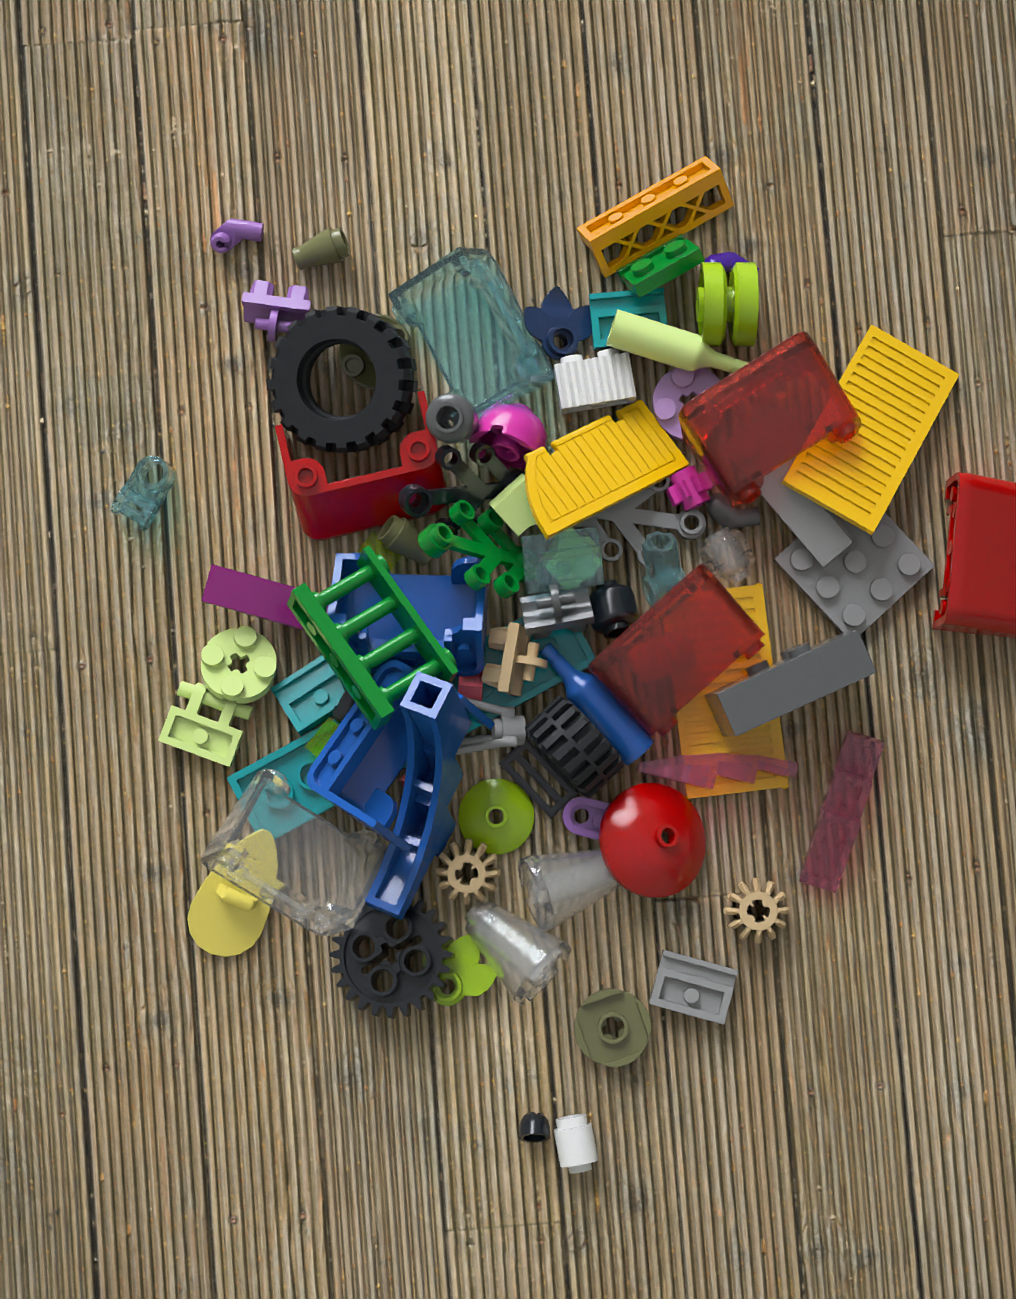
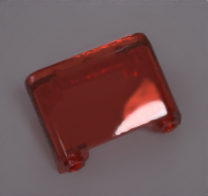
(766, 417)
(676, 650)

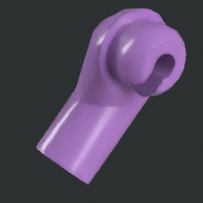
(233, 232)

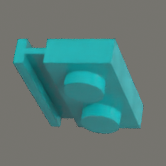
(605, 304)
(309, 695)

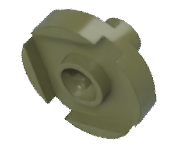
(631, 1038)

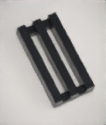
(560, 801)

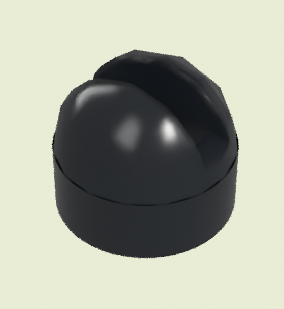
(534, 1128)

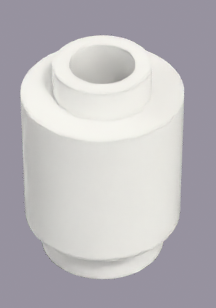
(575, 1143)

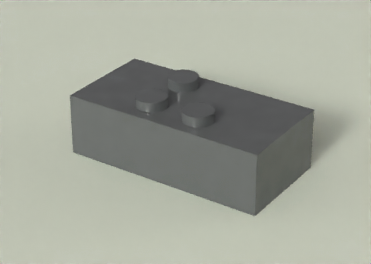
(790, 683)

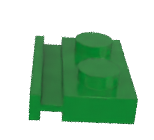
(660, 265)

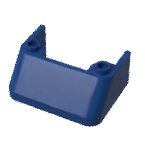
(364, 762)

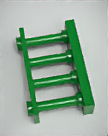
(355, 670)

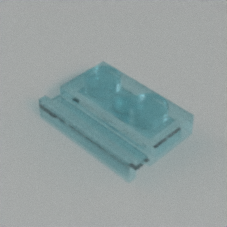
(565, 559)

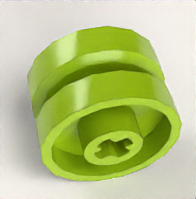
(728, 304)

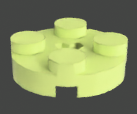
(233, 685)

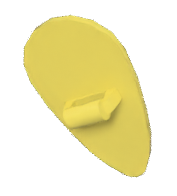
(225, 917)

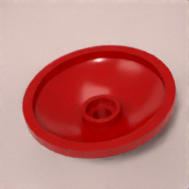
(634, 845)

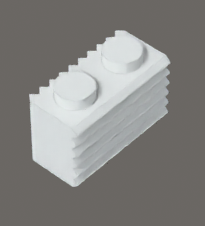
(594, 381)

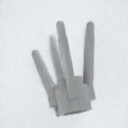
(507, 731)

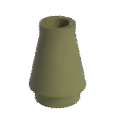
(323, 249)
(402, 538)

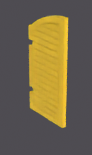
(598, 468)

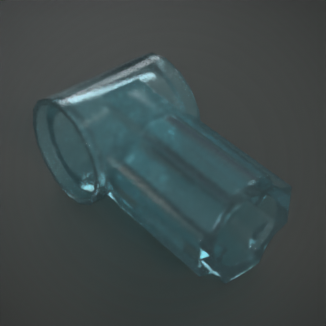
(661, 566)

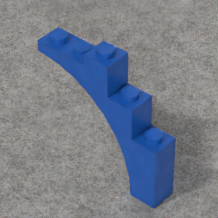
(435, 731)

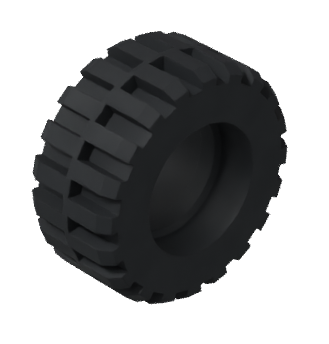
(293, 371)

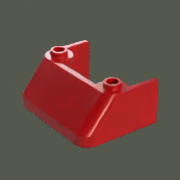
(365, 500)

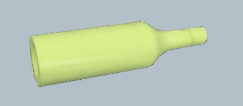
(666, 344)

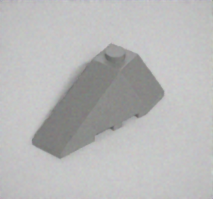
(816, 527)

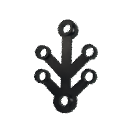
(473, 491)

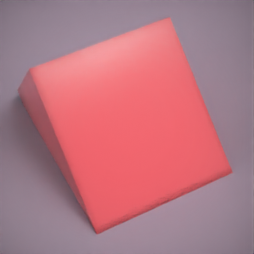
(471, 686)

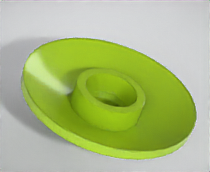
(500, 795)

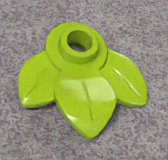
(468, 974)

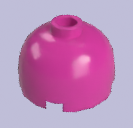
(511, 432)

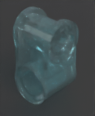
(141, 493)

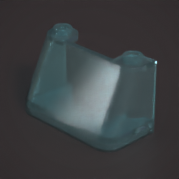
(473, 328)

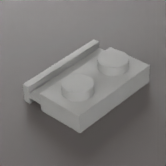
(693, 987)

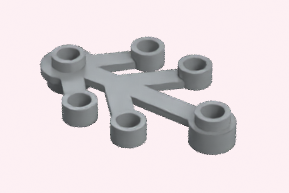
(625, 515)

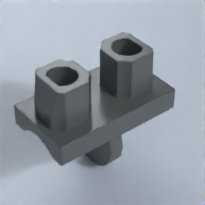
(556, 611)

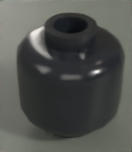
(613, 609)

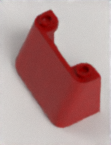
(979, 558)

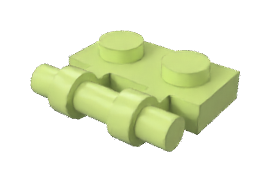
(202, 735)

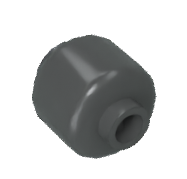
(439, 414)

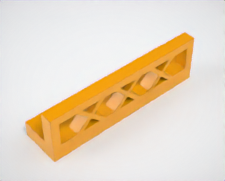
(650, 205)

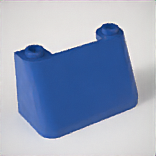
(443, 602)

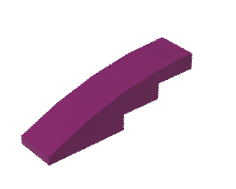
(250, 596)

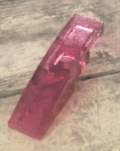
(702, 769)
(841, 811)

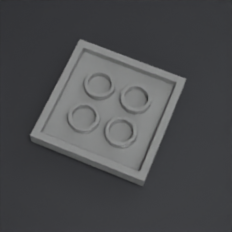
(861, 579)

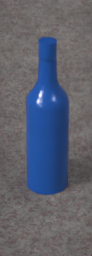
(600, 707)

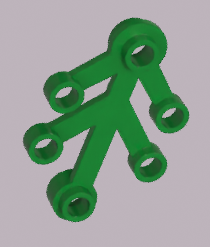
(439, 538)

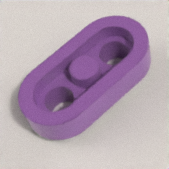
(592, 825)

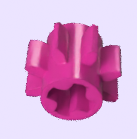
(689, 488)

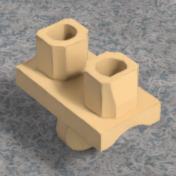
(518, 660)

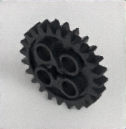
(407, 985)

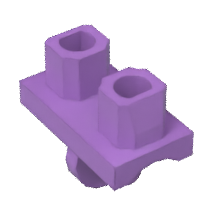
(274, 312)

